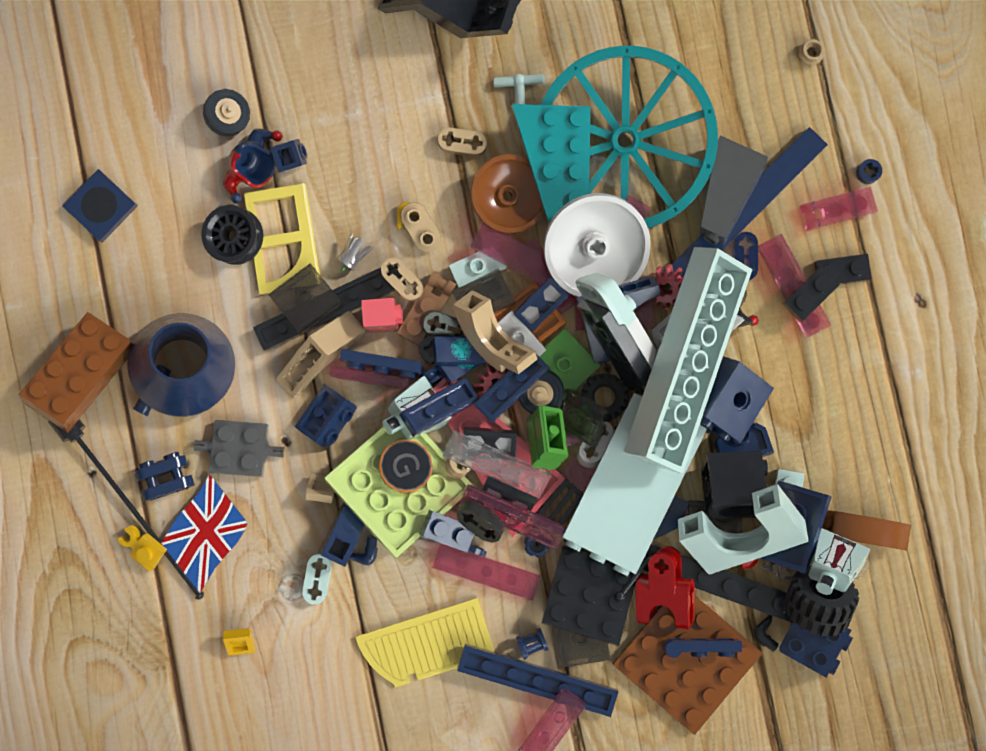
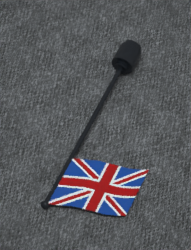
(199, 534)

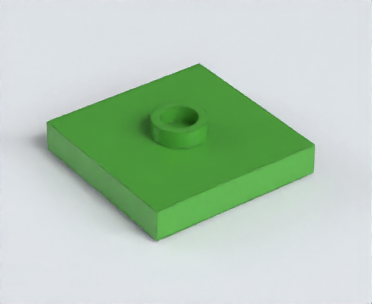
(569, 360)

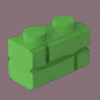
(547, 438)

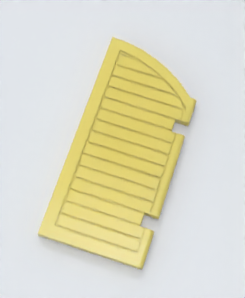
(425, 643)

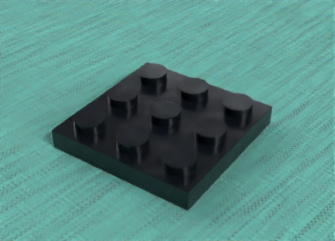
(584, 597)

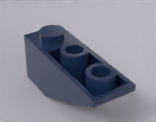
(342, 536)

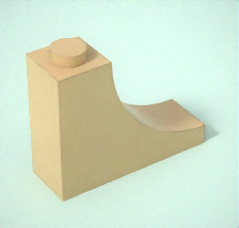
(319, 352)

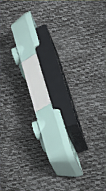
(617, 329)

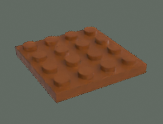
(686, 684)

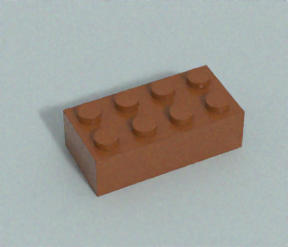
(76, 372)

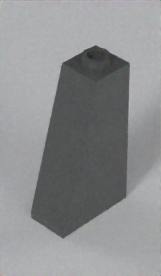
(729, 189)

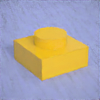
(239, 641)

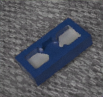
(541, 303)

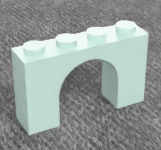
(720, 550)

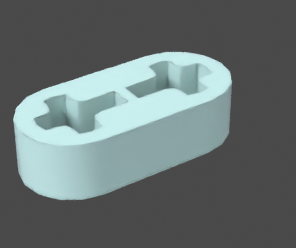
(310, 578)

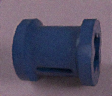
(527, 650)

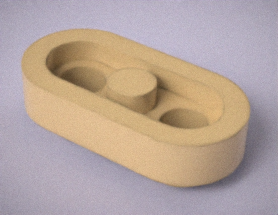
(420, 227)

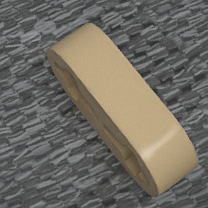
(463, 136)
(406, 275)

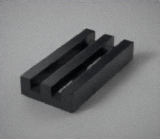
(573, 489)

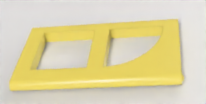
(305, 235)

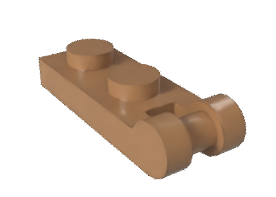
(411, 326)

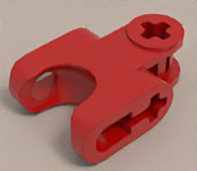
(666, 588)

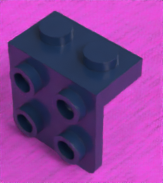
(815, 651)

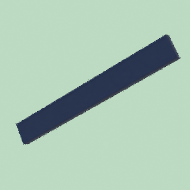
(767, 188)

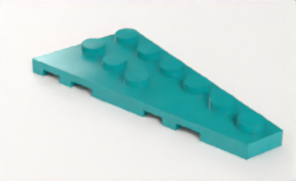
(556, 151)

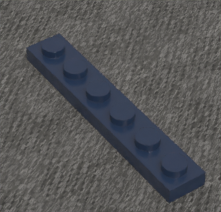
(535, 678)

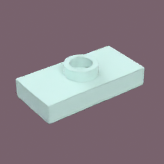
(473, 267)

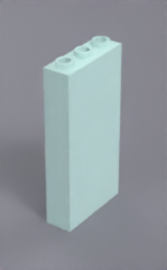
(624, 501)

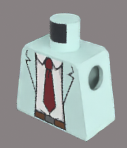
(414, 394)
(836, 562)

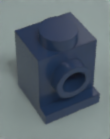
(293, 153)

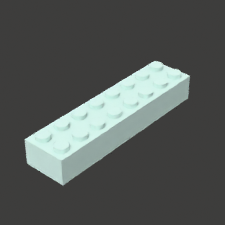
(688, 359)

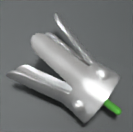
(349, 255)

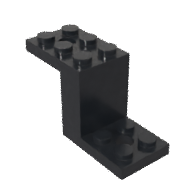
(461, 17)

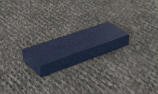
(509, 390)
(439, 407)

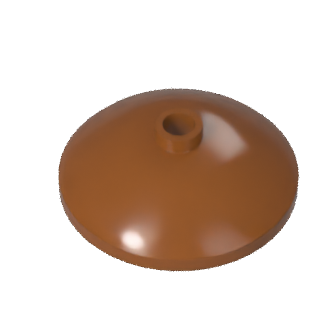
(511, 175)

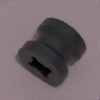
(426, 350)

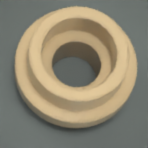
(814, 45)

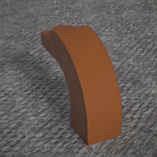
(868, 529)

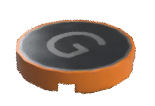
(405, 466)

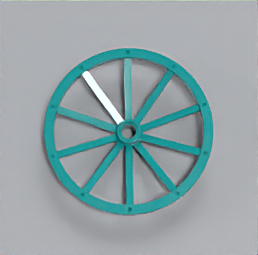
(677, 69)

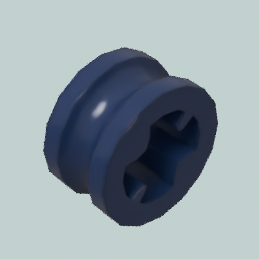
(873, 165)
(433, 375)

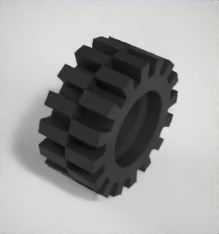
(615, 385)

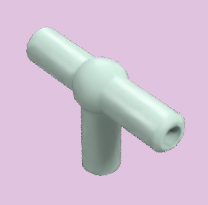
(518, 82)

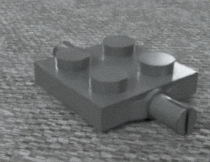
(239, 448)

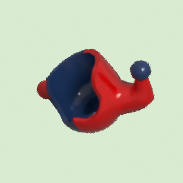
(251, 163)

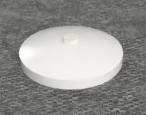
(599, 237)

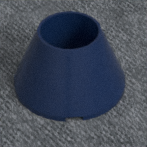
(187, 395)

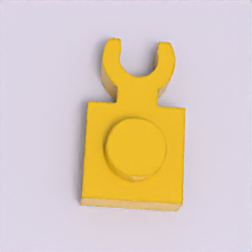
(145, 548)

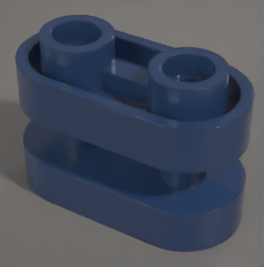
(149, 471)

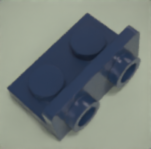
(326, 417)

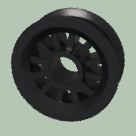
(233, 216)

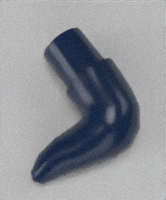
(369, 555)

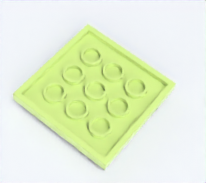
(387, 513)

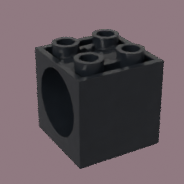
(730, 481)

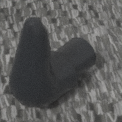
(762, 637)

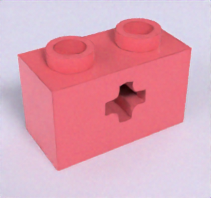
(381, 315)

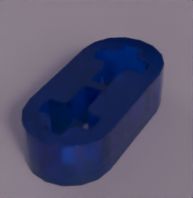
(752, 252)

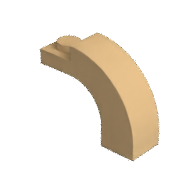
(487, 337)

